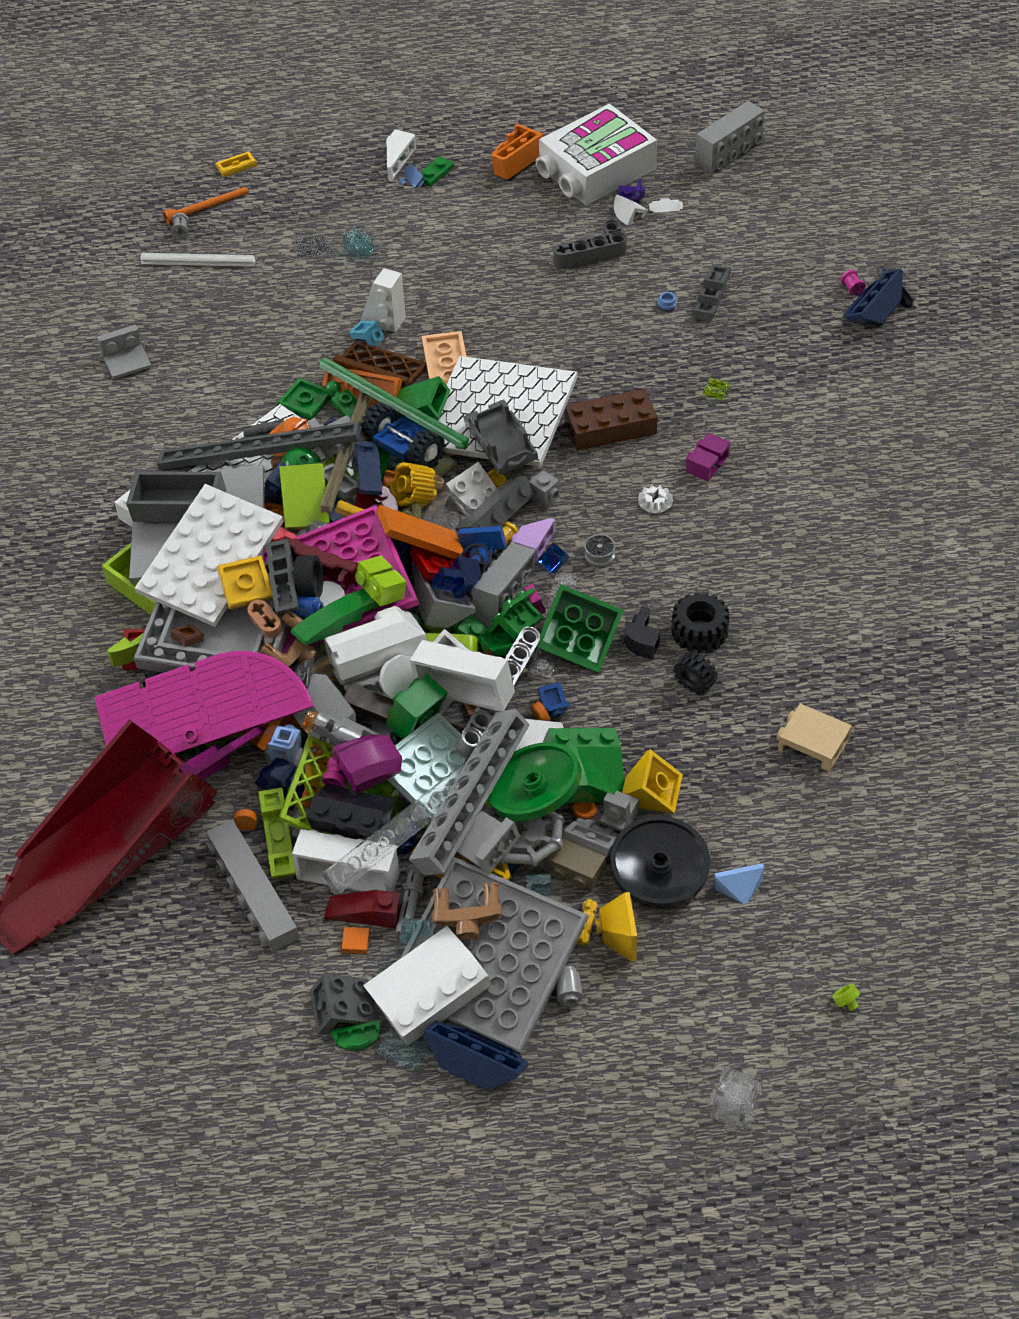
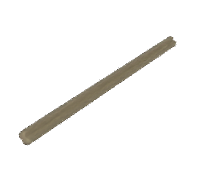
(343, 458)

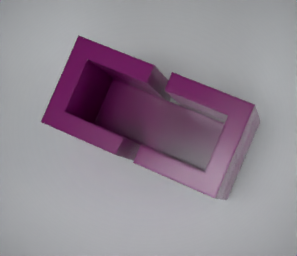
(708, 452)

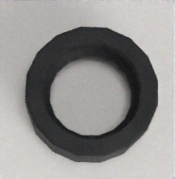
(308, 576)

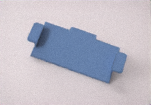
(413, 176)

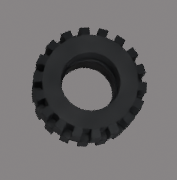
(700, 635)

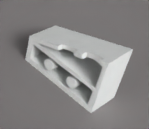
(386, 301)

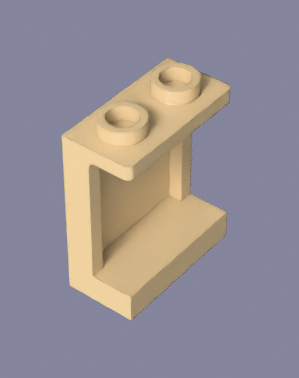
(815, 735)

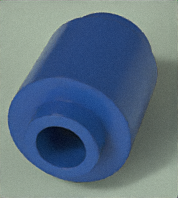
(308, 606)

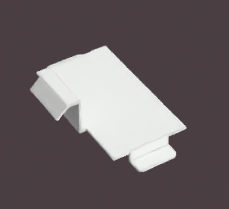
(665, 205)

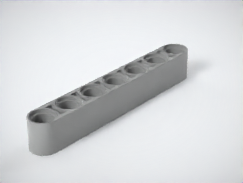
(523, 649)

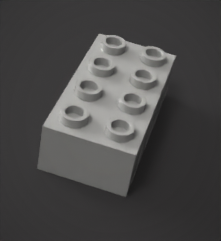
(729, 137)

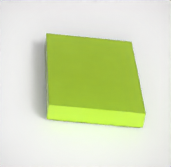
(301, 494)

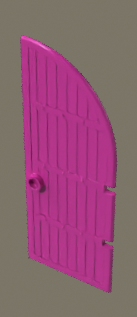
(206, 704)

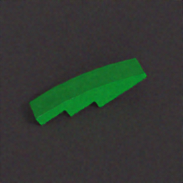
(333, 617)

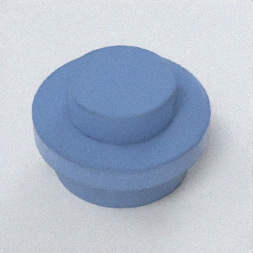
(667, 301)

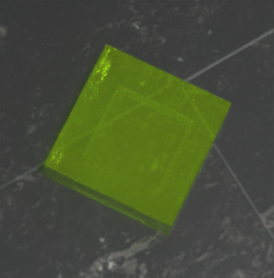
(716, 388)

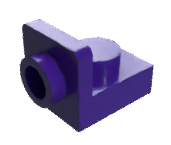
(632, 193)

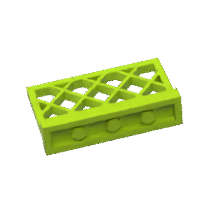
(304, 780)

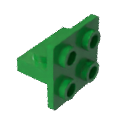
(516, 614)

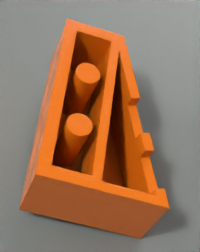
(516, 152)

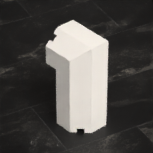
(369, 646)

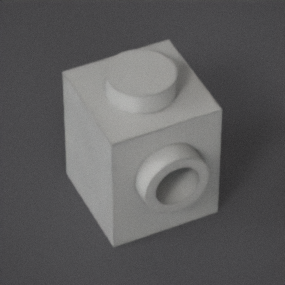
(546, 489)

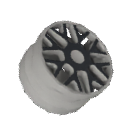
(599, 550)

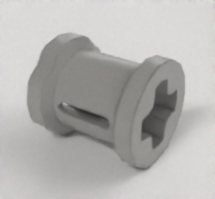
(183, 225)

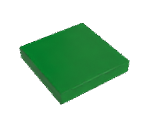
(305, 399)

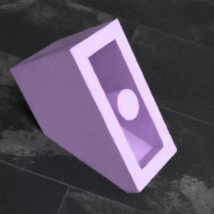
(535, 535)

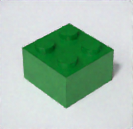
(415, 705)

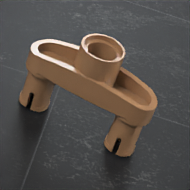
(297, 650)
(467, 919)

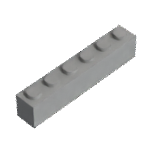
(252, 886)

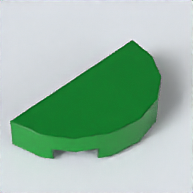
(357, 1036)

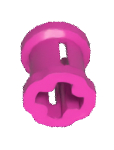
(852, 282)

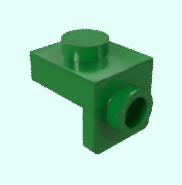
(469, 626)

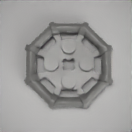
(533, 835)

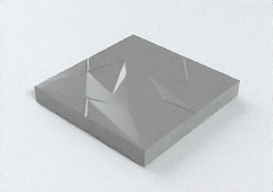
(232, 633)

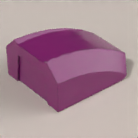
(367, 760)

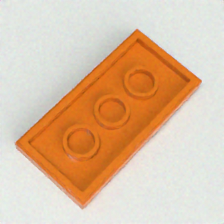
(419, 532)

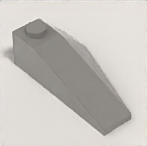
(438, 605)

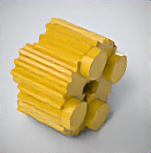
(413, 484)

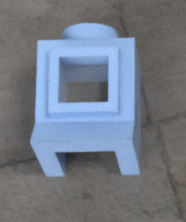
(286, 740)

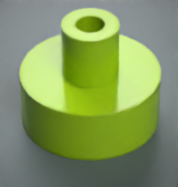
(847, 996)

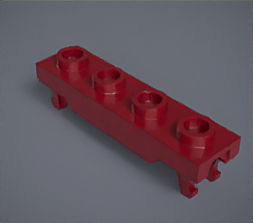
(332, 565)

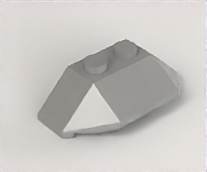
(326, 700)

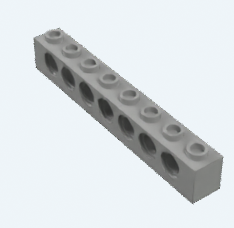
(469, 792)

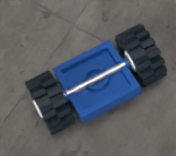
(402, 436)

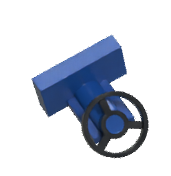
(482, 543)

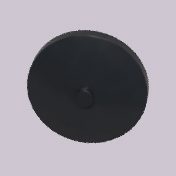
(660, 861)

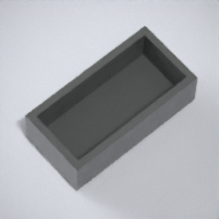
(167, 494)

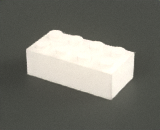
(465, 674)
(319, 851)

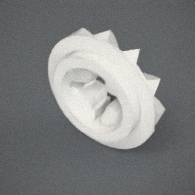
(660, 504)

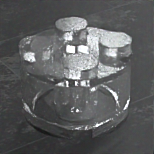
(736, 1098)

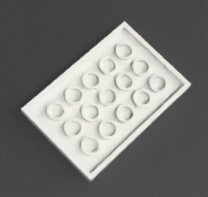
(211, 533)

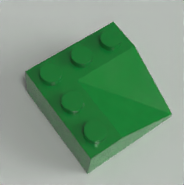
(599, 759)

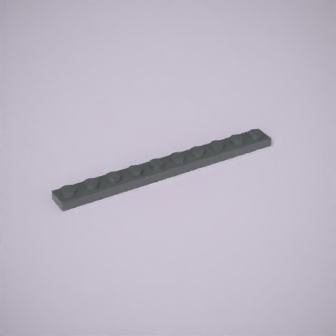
(259, 445)

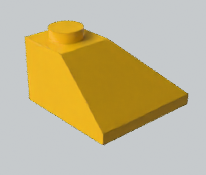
(654, 783)
(618, 926)

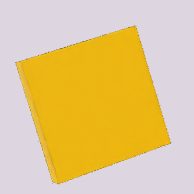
(244, 582)

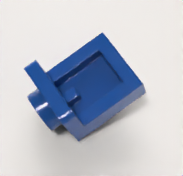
(553, 699)

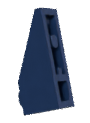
(367, 468)

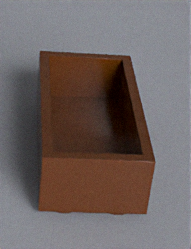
(611, 419)

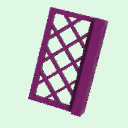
(216, 757)

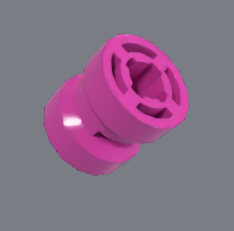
(334, 775)

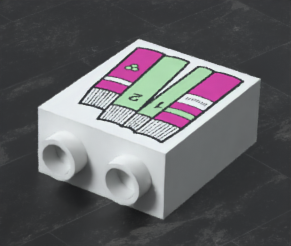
(596, 154)

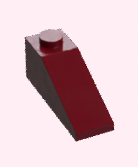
(365, 907)

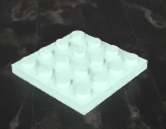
(427, 757)

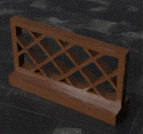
(346, 361)

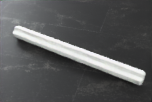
(197, 259)

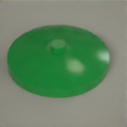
(536, 782)

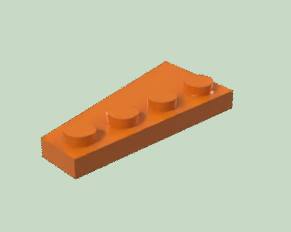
(388, 383)

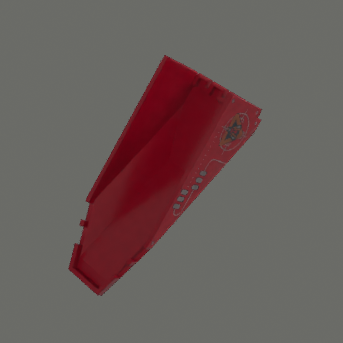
(99, 834)

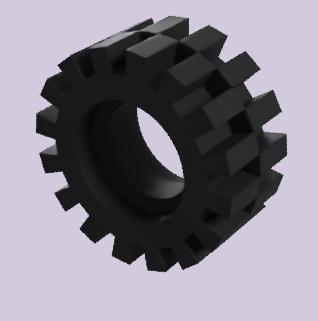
(695, 673)

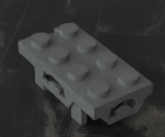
(501, 437)

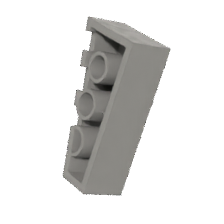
(502, 581)

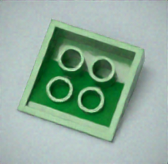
(579, 628)

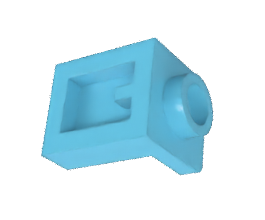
(368, 331)

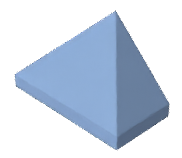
(739, 882)

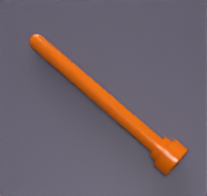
(168, 214)

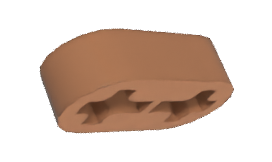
(260, 621)

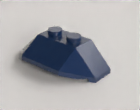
(877, 299)
(473, 1055)

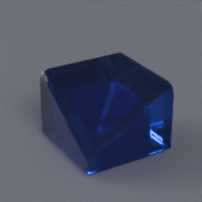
(553, 558)

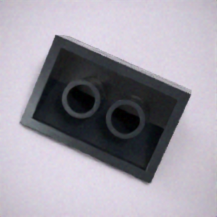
(349, 815)

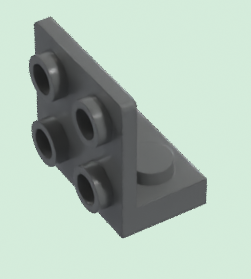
(341, 1000)

